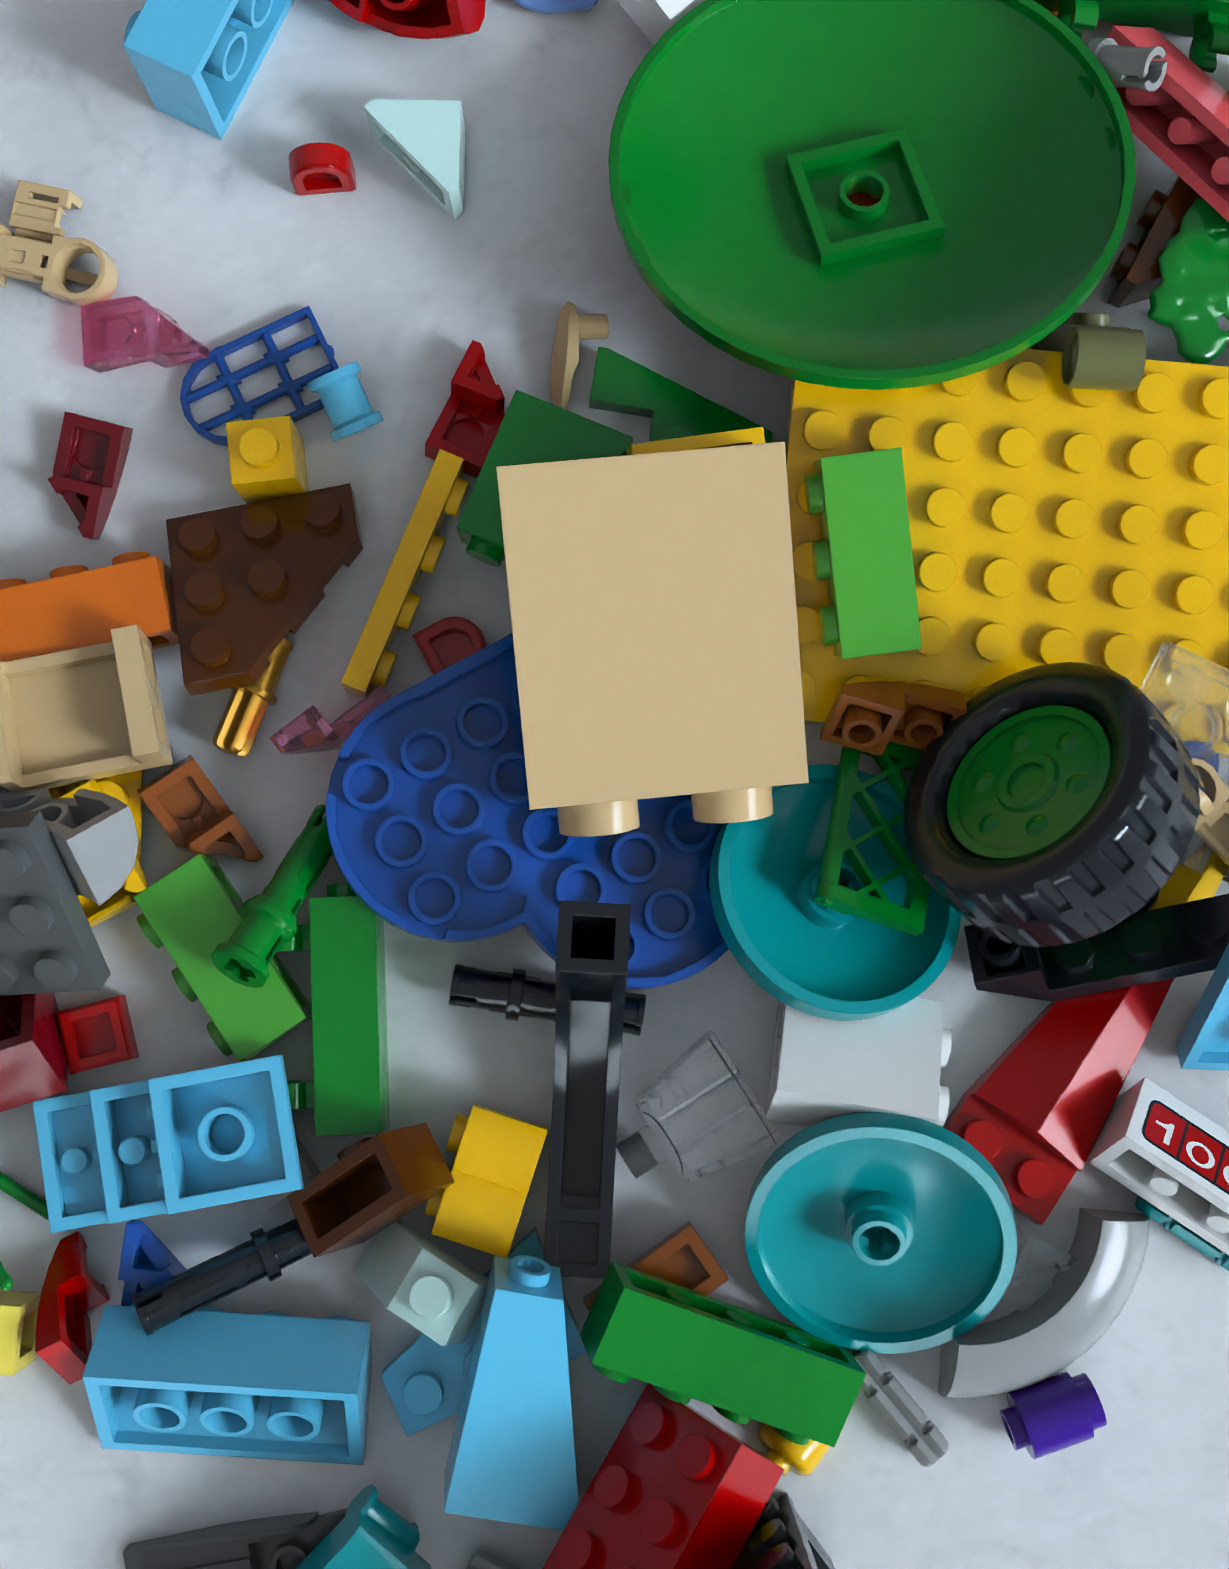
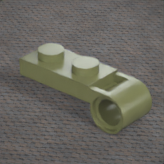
(1097, 354)

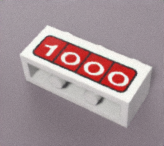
(1169, 1158)

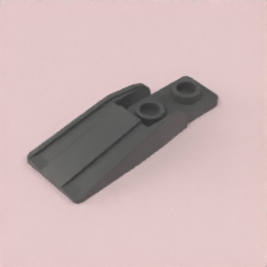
(247, 1544)

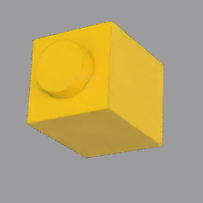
(266, 458)

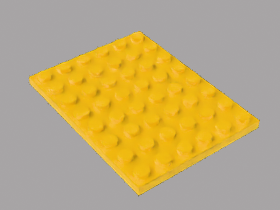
(1034, 521)

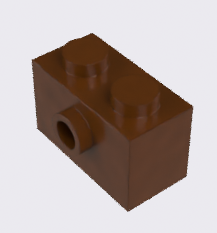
(369, 1188)

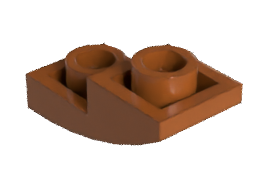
(882, 711)

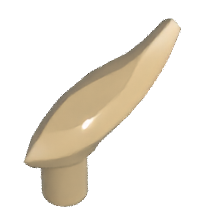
(565, 349)

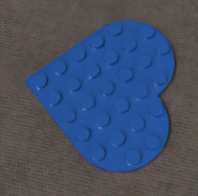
(444, 845)

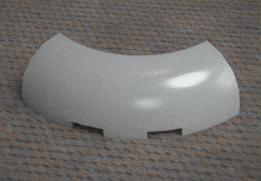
(91, 835)
(1062, 1323)

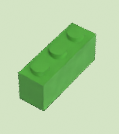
(864, 553)
(190, 916)

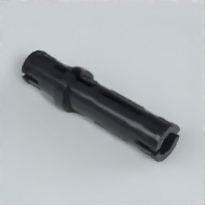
(524, 996)
(221, 1275)

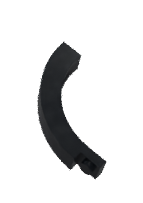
(586, 1084)

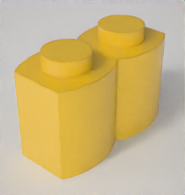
(490, 1176)

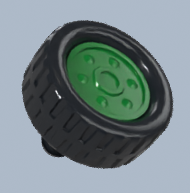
(1052, 805)

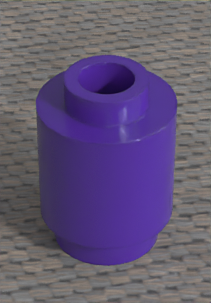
(1053, 1414)

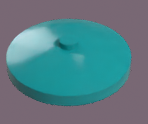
(807, 953)
(880, 1233)

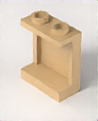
(82, 714)

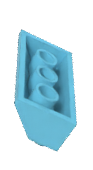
(232, 1385)

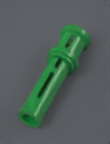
(272, 915)

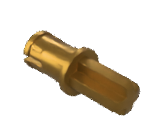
(249, 704)

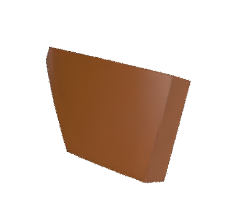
(196, 813)

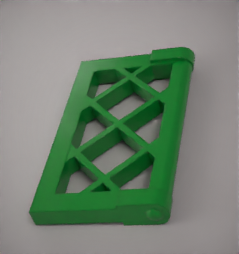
(876, 905)

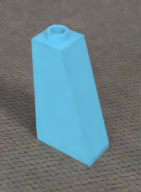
(515, 1414)

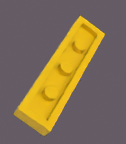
(417, 552)

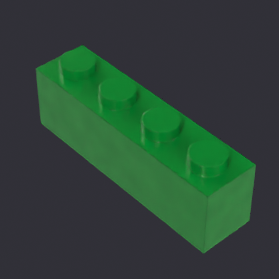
(720, 1356)

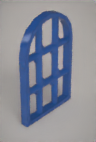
(271, 358)

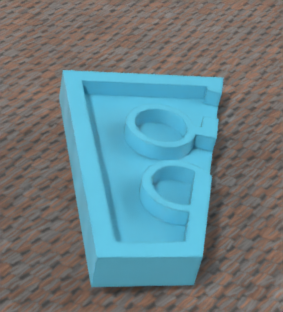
(430, 1378)

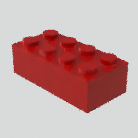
(668, 1495)

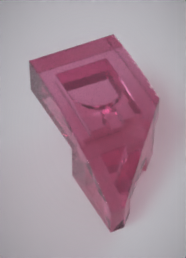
(134, 332)
(314, 733)

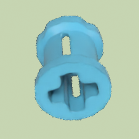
(345, 401)

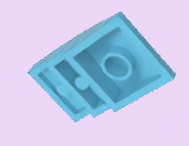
(168, 1144)

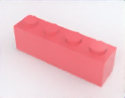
(1182, 119)

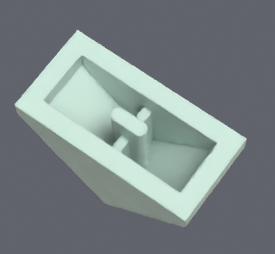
(427, 142)

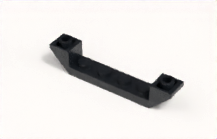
(1135, 952)

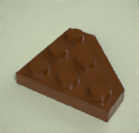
(253, 577)

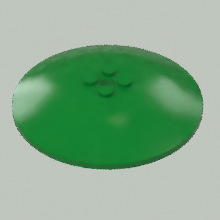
(965, 118)

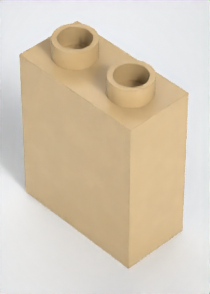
(655, 633)

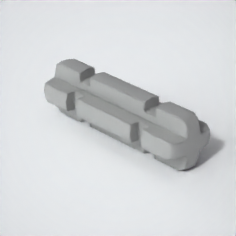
(900, 1410)

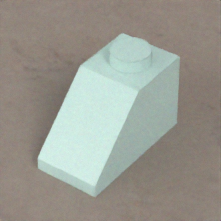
(423, 1283)

